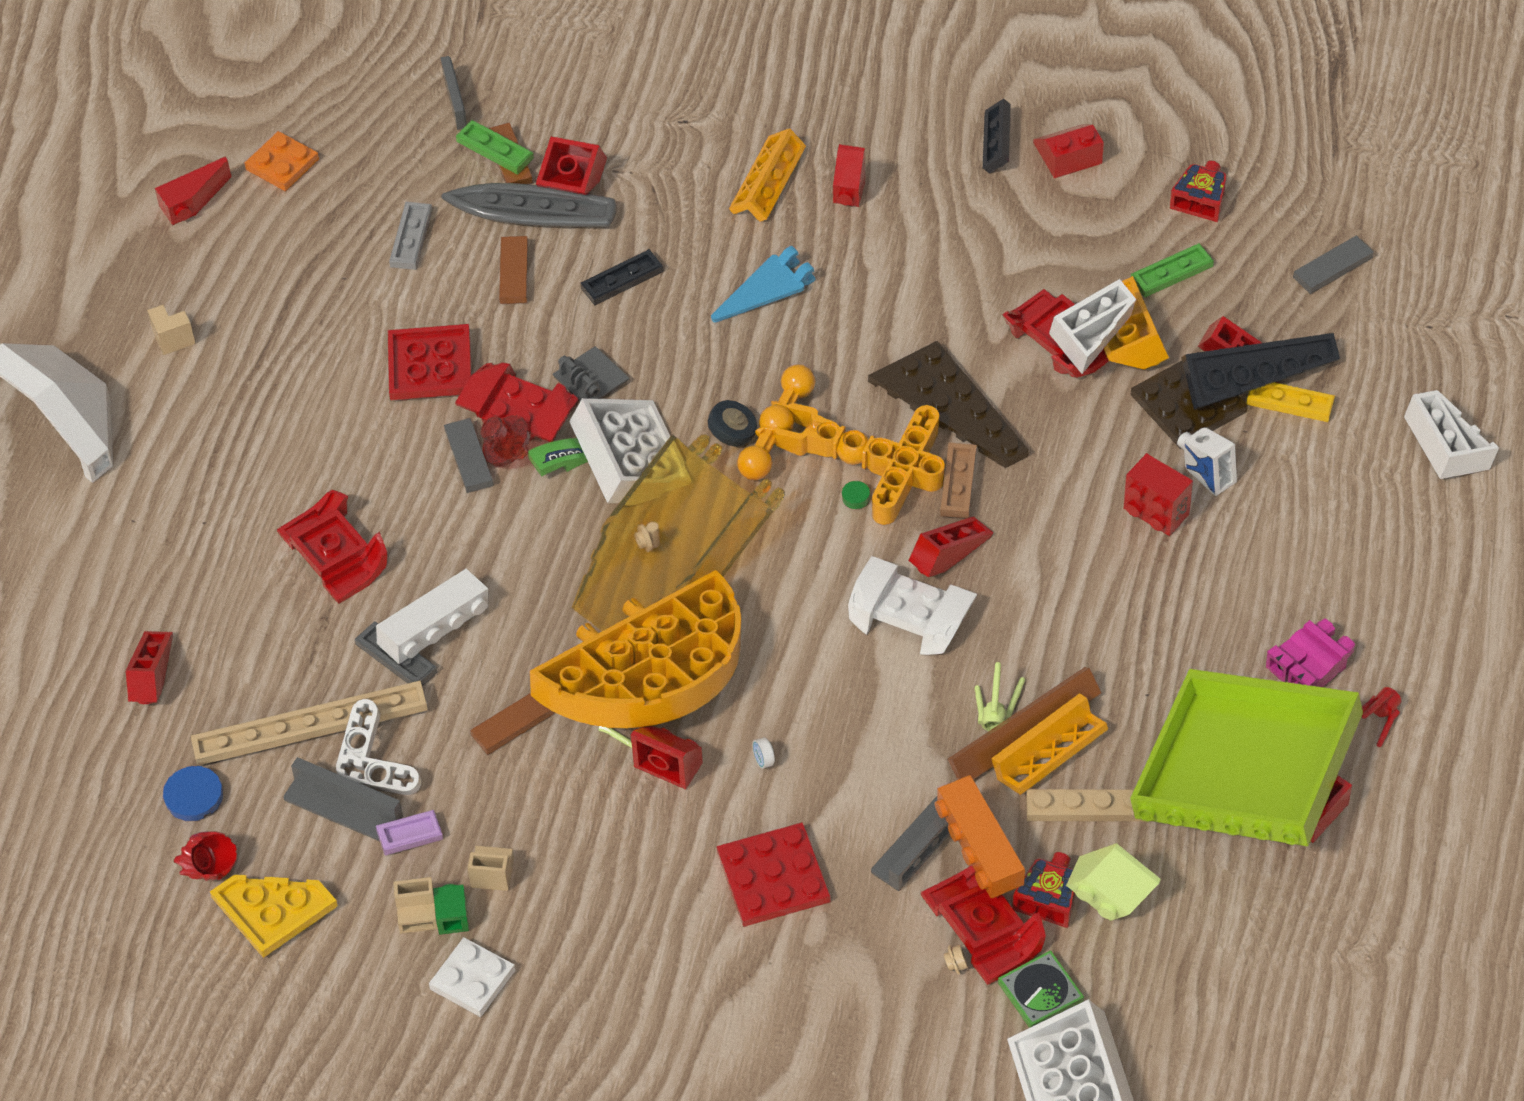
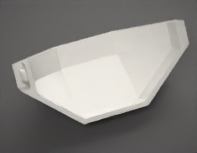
(68, 397)

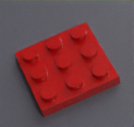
(428, 361)
(773, 874)

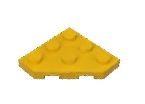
(272, 908)

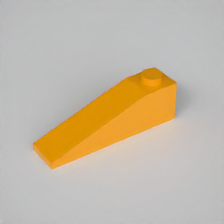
(1138, 340)

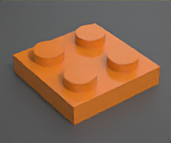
(281, 161)

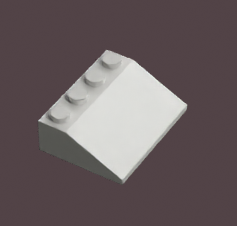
(618, 440)
(1070, 1058)

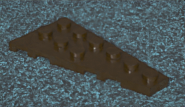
(937, 381)

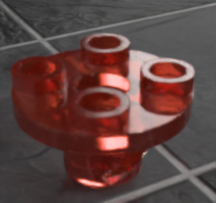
(505, 439)

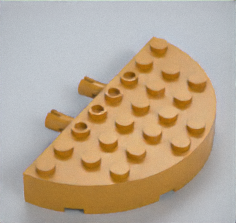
(650, 664)

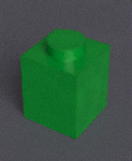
(451, 909)

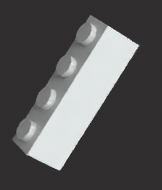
(432, 616)

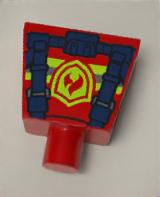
(1200, 191)
(1047, 891)

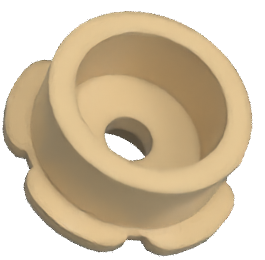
(955, 959)

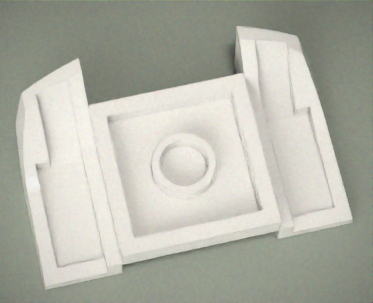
(908, 605)

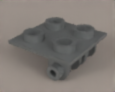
(589, 375)

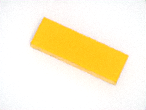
(1293, 401)

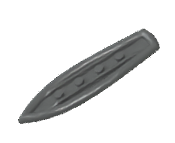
(532, 205)

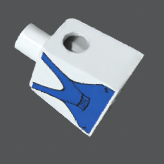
(1210, 459)

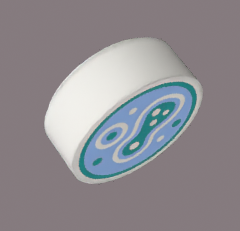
(763, 752)

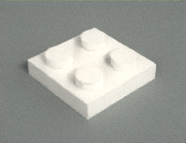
(472, 977)

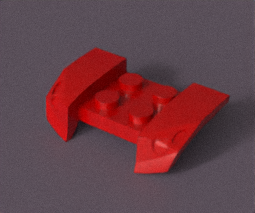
(1036, 319)
(498, 393)
(335, 547)
(986, 925)

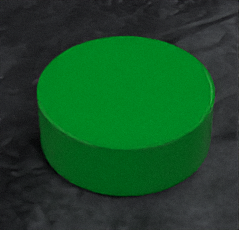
(855, 494)

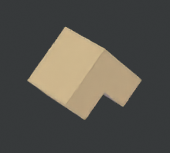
(171, 331)
(491, 868)
(415, 905)

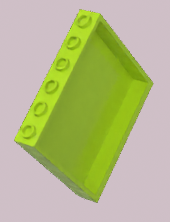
(1247, 757)

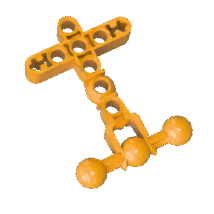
(899, 463)

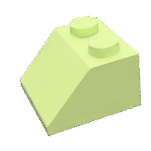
(1111, 881)

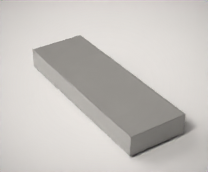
(410, 235)

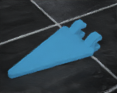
(767, 284)

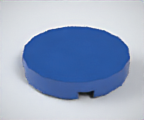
(192, 793)

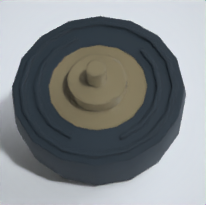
(732, 423)

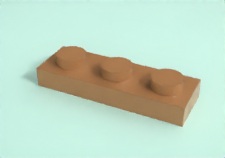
(958, 480)

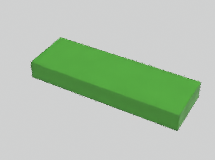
(494, 147)
(1172, 270)

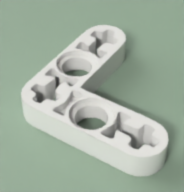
(360, 756)

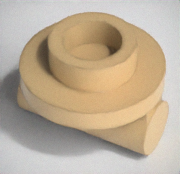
(648, 536)

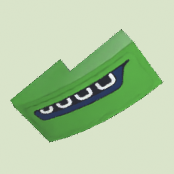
(557, 454)

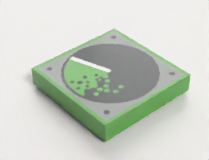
(1040, 989)

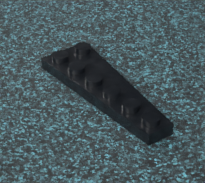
(1241, 369)

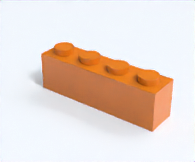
(980, 837)

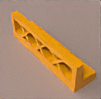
(768, 174)
(1043, 741)

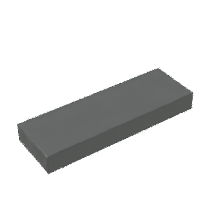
(453, 92)
(1333, 264)
(468, 455)
(410, 670)

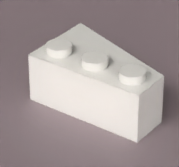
(1092, 323)
(1447, 438)

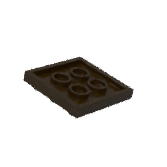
(1170, 405)

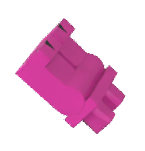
(1310, 655)

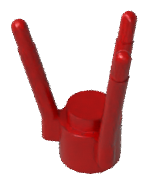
(1383, 705)

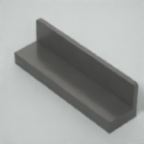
(340, 799)
(912, 848)

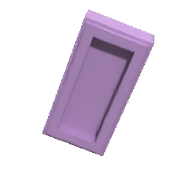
(409, 832)

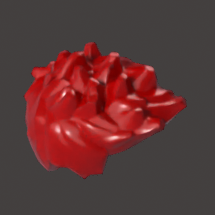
(207, 856)

